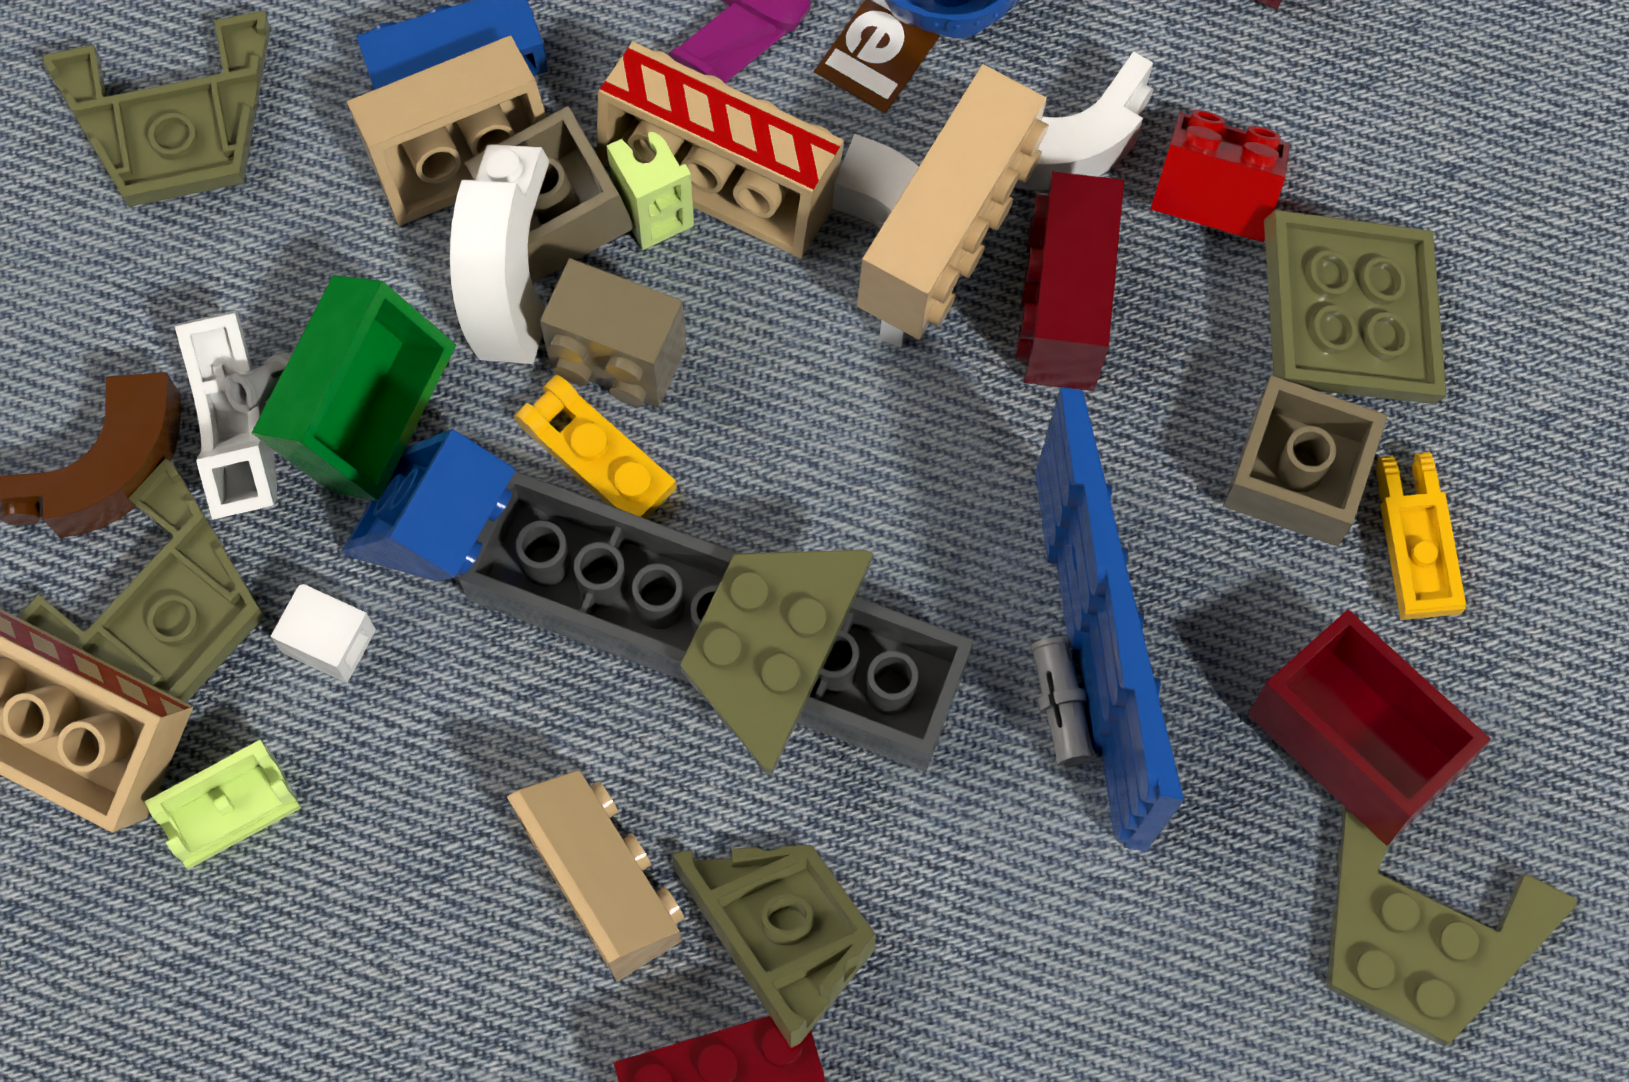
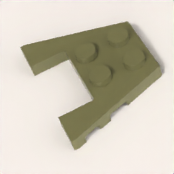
(175, 134)
(179, 611)
(1418, 956)

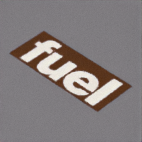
(875, 55)

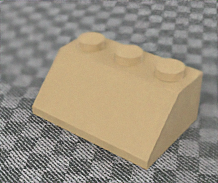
(439, 119)
(599, 870)

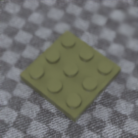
(1354, 307)

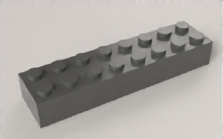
(648, 586)

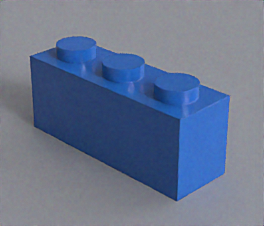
(446, 32)

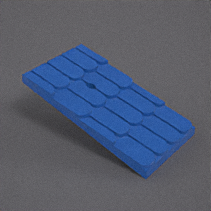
(1105, 627)

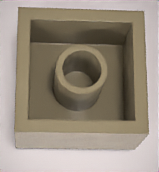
(576, 201)
(614, 334)
(1305, 461)

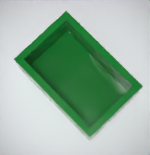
(354, 387)

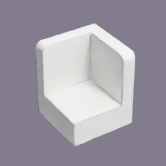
(323, 632)

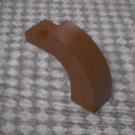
(94, 491)

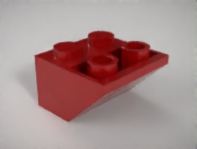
(1221, 174)

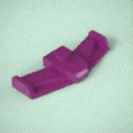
(739, 35)

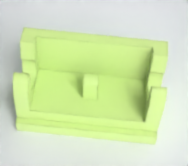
(653, 192)
(223, 804)

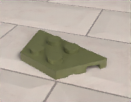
(770, 640)
(783, 927)

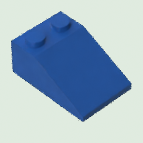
(433, 509)

